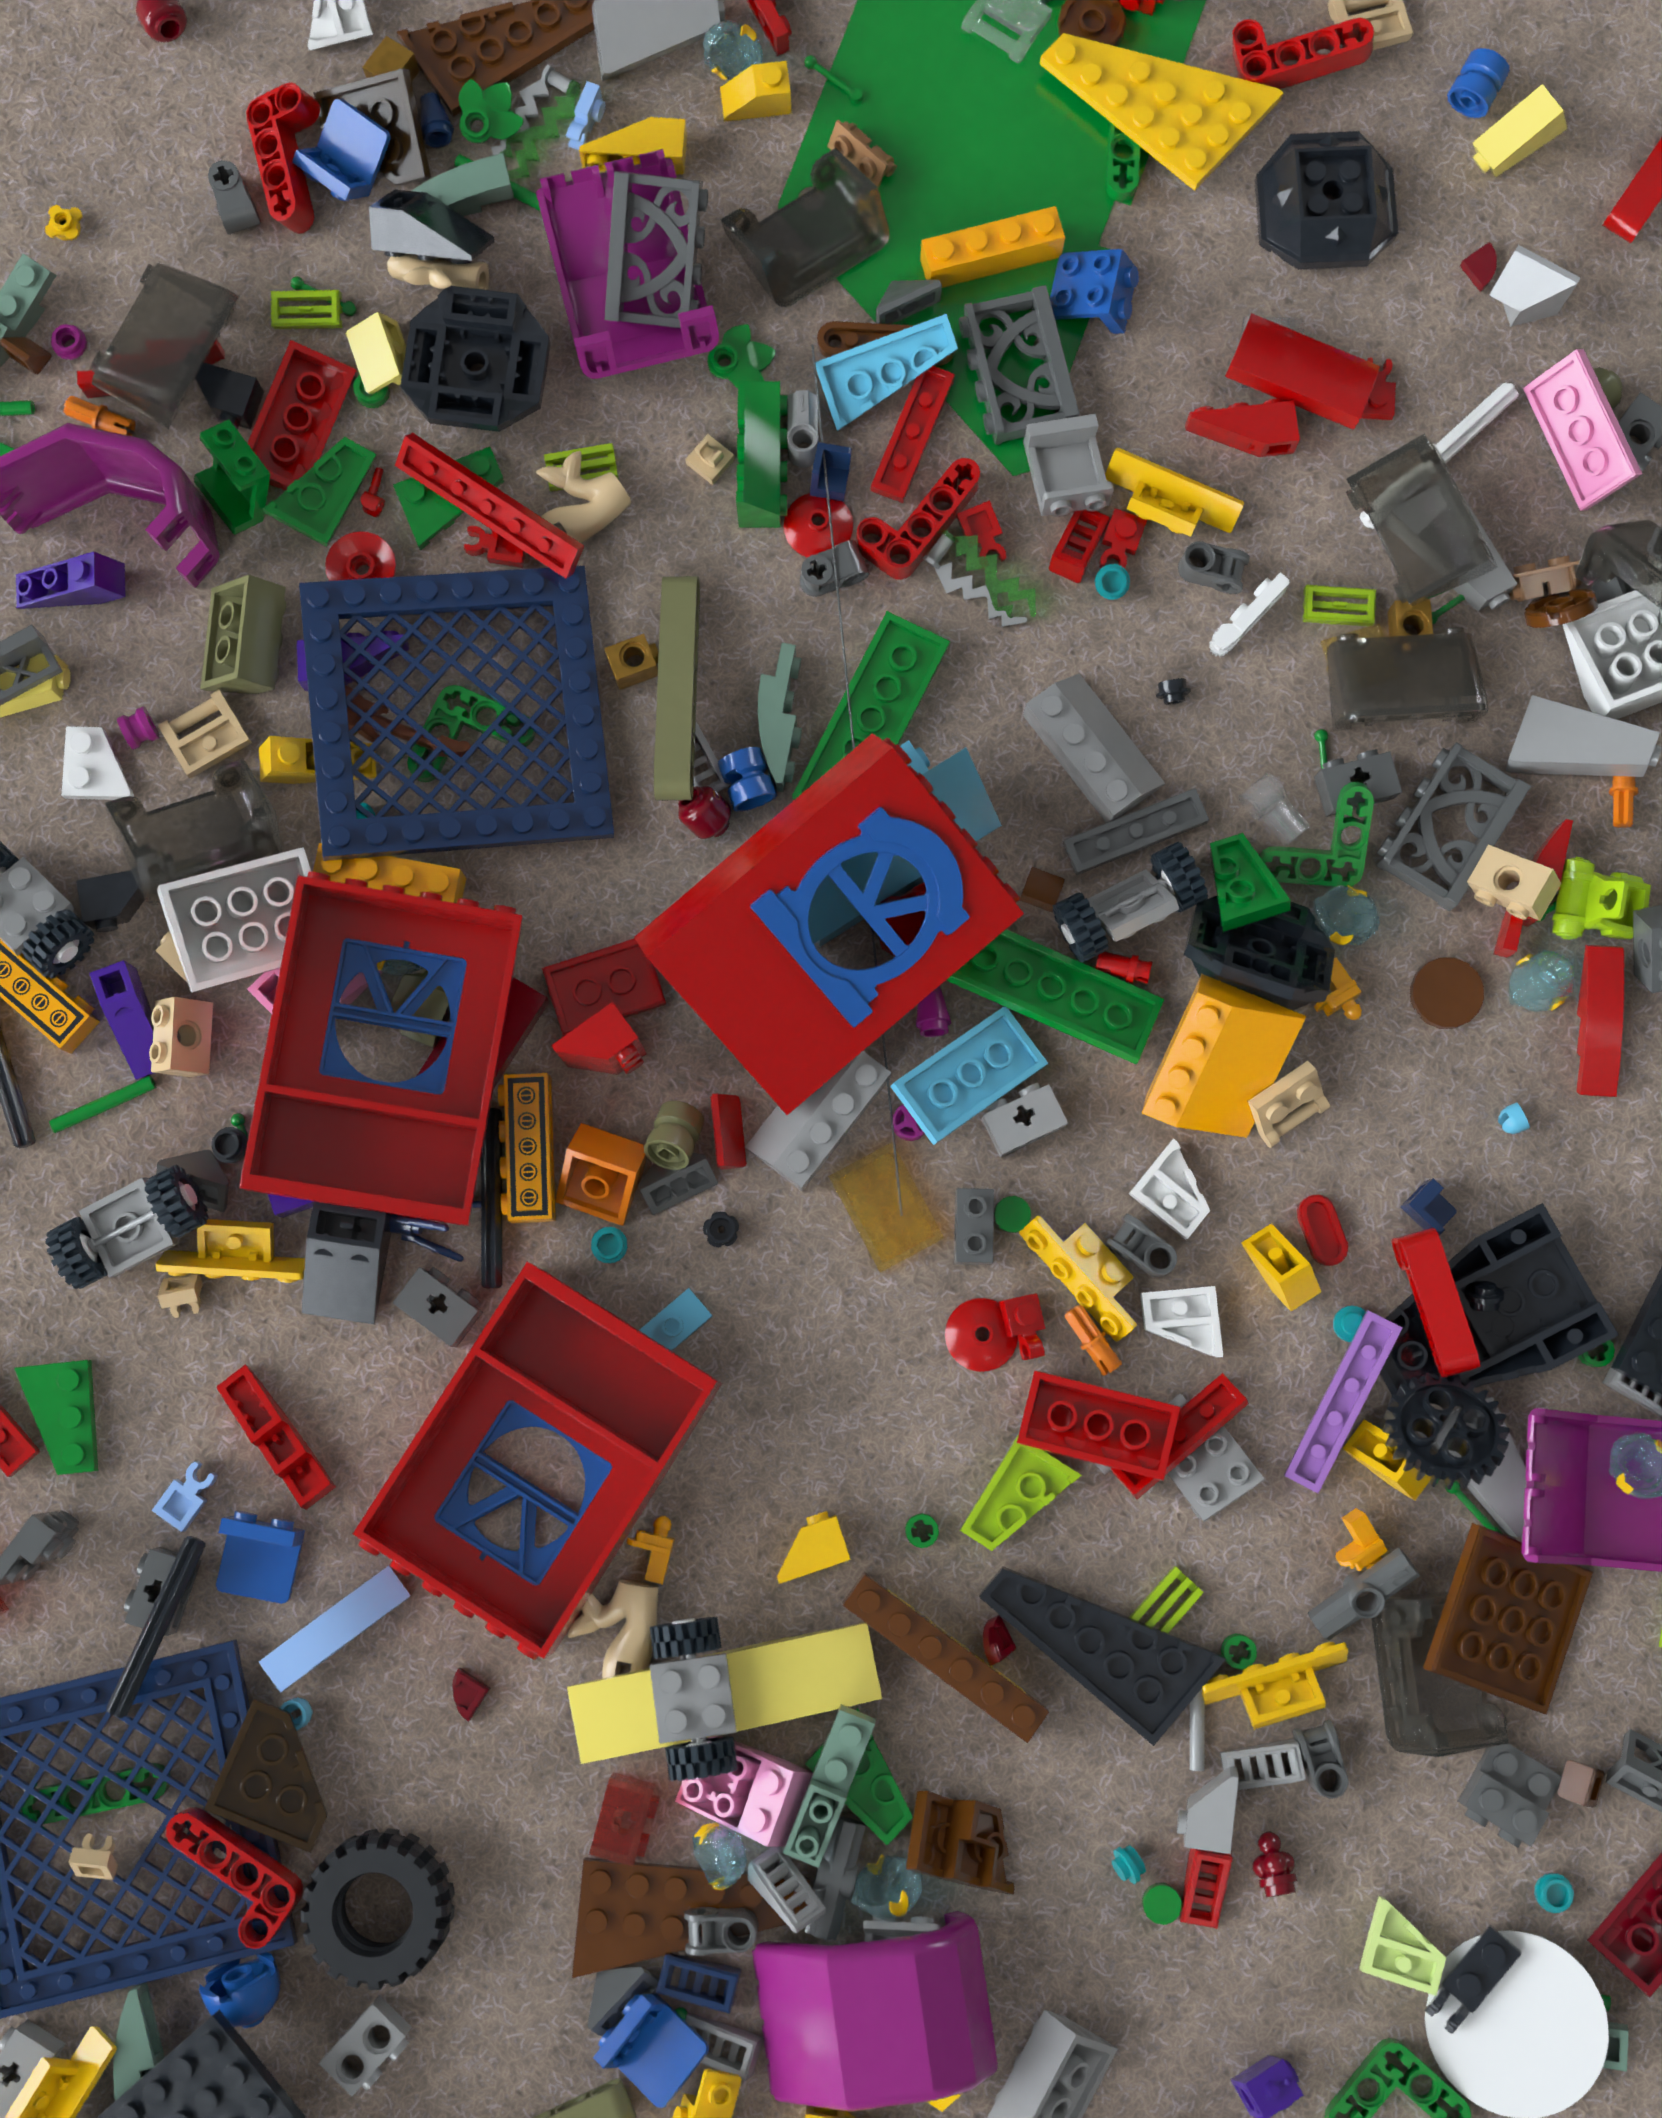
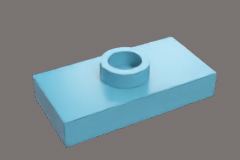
(677, 1320)

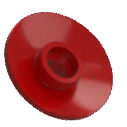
(813, 539)
(357, 550)
(966, 1347)

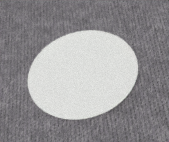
(1532, 2038)

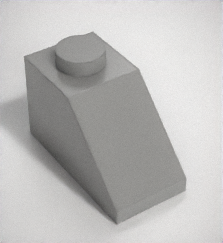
(1211, 1814)

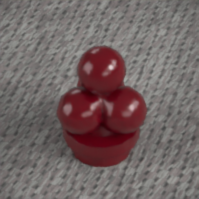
(1274, 1867)

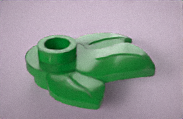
(489, 107)
(746, 356)

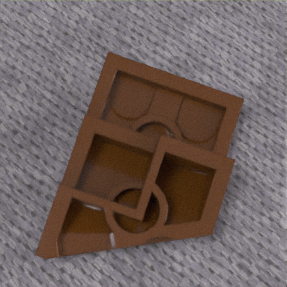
(959, 1842)

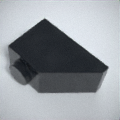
(230, 394)
(109, 900)

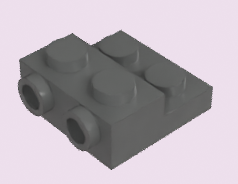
(39, 1540)
(1510, 1793)

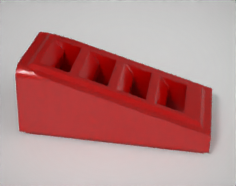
(1069, 562)
(1193, 1881)

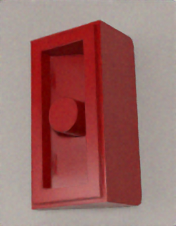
(728, 1131)

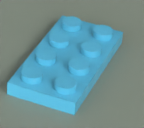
(969, 1075)

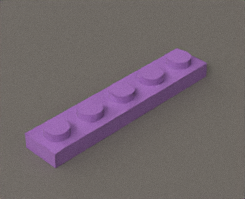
(1342, 1401)

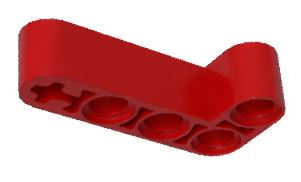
(1302, 50)
(272, 127)
(1638, 199)
(924, 516)
(1437, 1301)
(230, 1870)

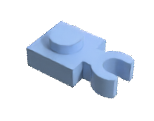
(588, 110)
(182, 1500)

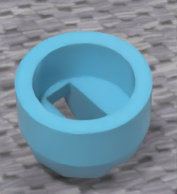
(1513, 1119)
(304, 1706)

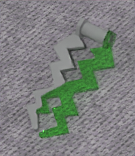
(530, 135)
(969, 546)

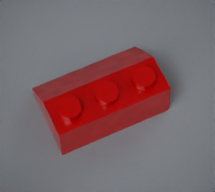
(602, 1044)

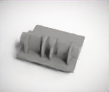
(1215, 1475)

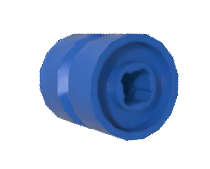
(1478, 83)
(746, 775)

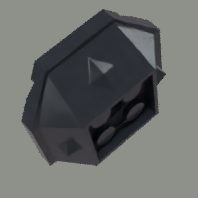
(1315, 230)
(468, 330)
(1272, 958)

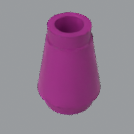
(933, 1015)

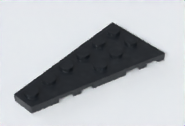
(1123, 1662)

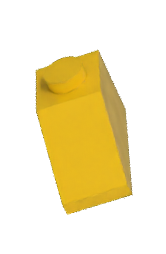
(757, 92)
(1282, 1267)
(1369, 1448)
(815, 1548)

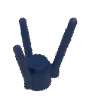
(410, 1226)

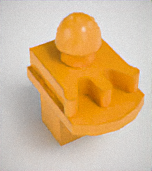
(1343, 994)
(1366, 1547)
(660, 1548)

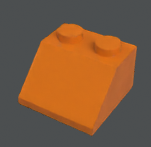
(601, 1174)

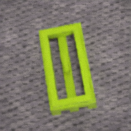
(306, 323)
(586, 453)
(1338, 618)
(1185, 1583)

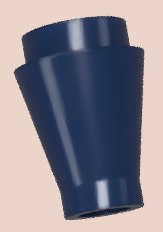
(434, 122)

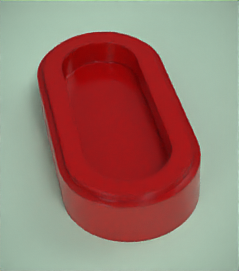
(1322, 1230)

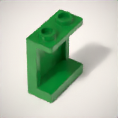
(236, 481)

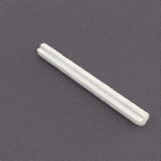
(1470, 427)

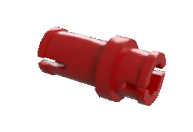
(1126, 967)

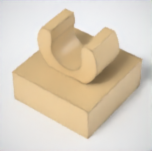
(710, 459)
(179, 1291)
(92, 1862)

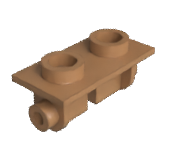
(855, 147)
(1558, 575)

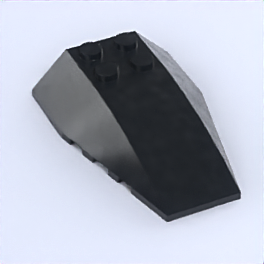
(1540, 1323)

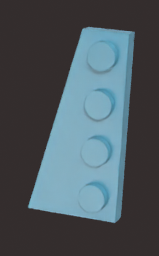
(875, 370)

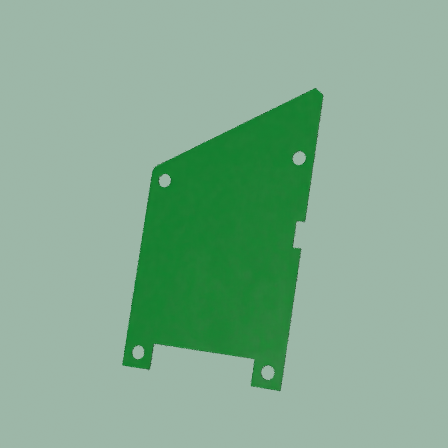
(971, 149)

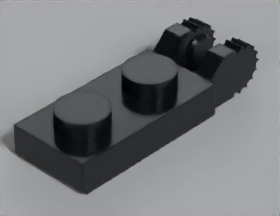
(1475, 1976)

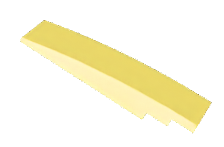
(767, 1682)

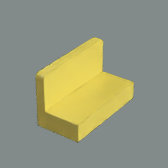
(378, 351)

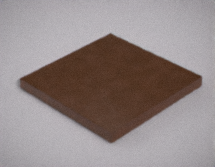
(1507, 1620)

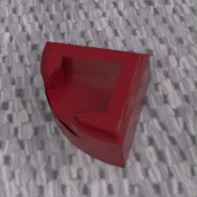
(1480, 266)
(997, 1640)
(468, 1693)

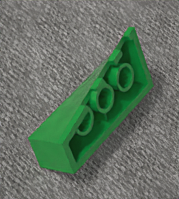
(759, 454)

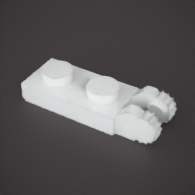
(1247, 616)

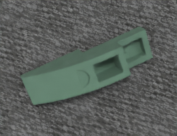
(21, 299)
(776, 728)
(829, 1786)

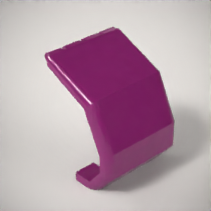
(578, 235)
(86, 463)
(1573, 1502)
(876, 2018)

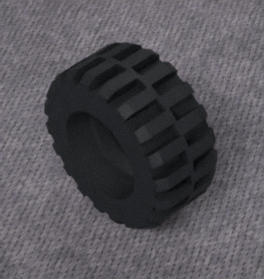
(342, 1945)

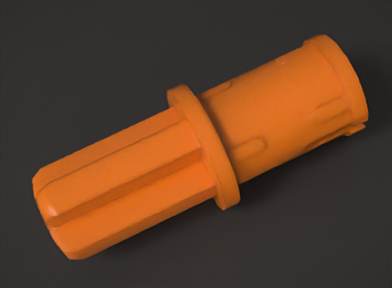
(97, 416)
(1623, 790)
(1092, 1340)

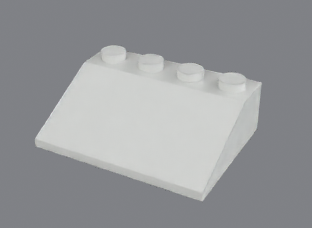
(1619, 655)
(233, 918)

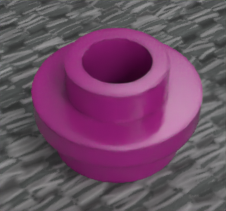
(62, 335)

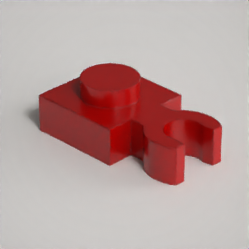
(1382, 397)
(982, 522)
(1122, 536)
(498, 548)

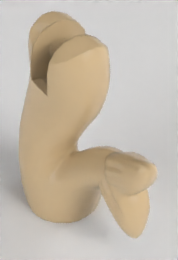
(438, 272)
(605, 497)
(633, 1643)

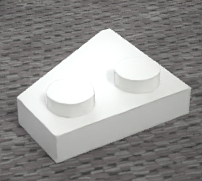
(338, 22)
(91, 766)
(1171, 1192)
(1185, 1317)

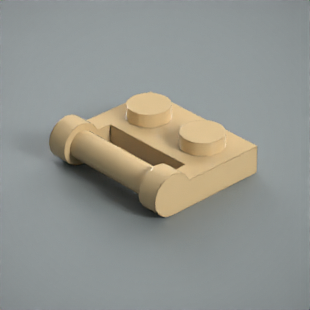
(1389, 23)
(210, 742)
(1273, 1105)

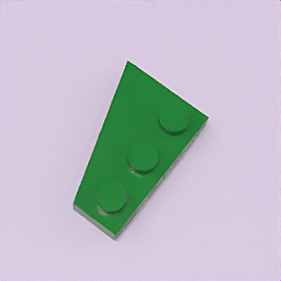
(324, 493)
(430, 512)
(1244, 884)
(64, 1412)
(874, 1793)

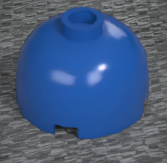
(242, 1990)

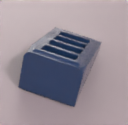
(695, 1996)

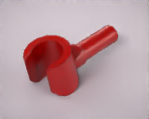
(370, 501)

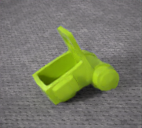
(1597, 901)

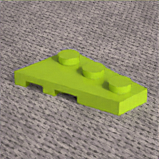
(1017, 1491)

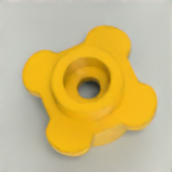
(67, 231)

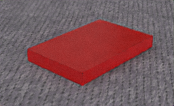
(604, 976)

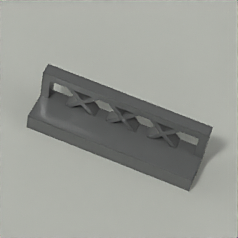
(18, 650)
(1635, 1775)

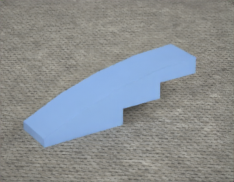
(334, 1629)

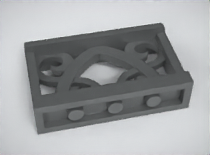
(629, 205)
(1038, 323)
(1496, 806)

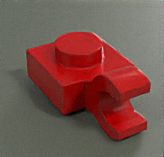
(1022, 1319)

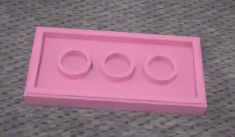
(1582, 430)

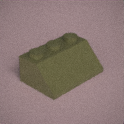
(243, 636)

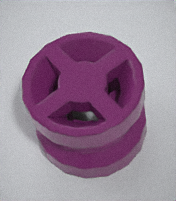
(138, 728)
(901, 1122)

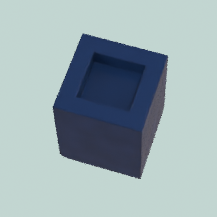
(837, 466)
(1429, 1207)

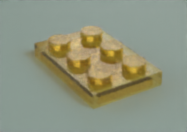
(872, 1202)

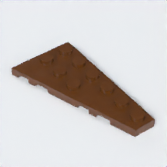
(495, 43)
(640, 1909)

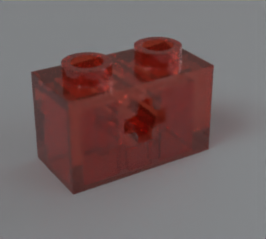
(610, 1838)

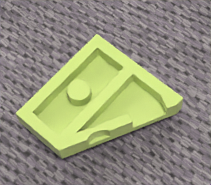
(1400, 1951)

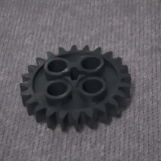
(1479, 1448)

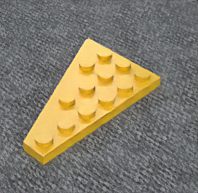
(1170, 109)

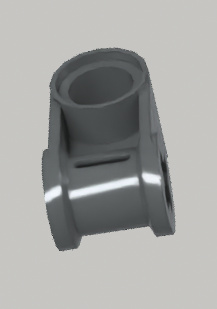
(232, 199)
(849, 565)
(1217, 567)
(1141, 1246)
(1322, 1756)
(717, 1932)

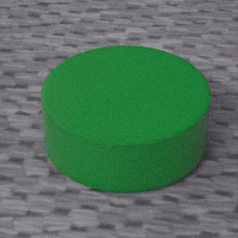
(370, 400)
(1012, 1214)
(1161, 1903)

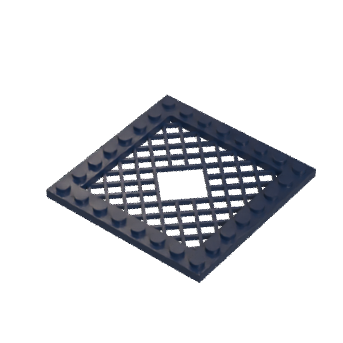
(452, 830)
(123, 1965)

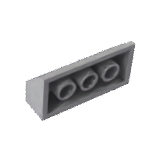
(1092, 747)
(805, 1138)
(1054, 2071)

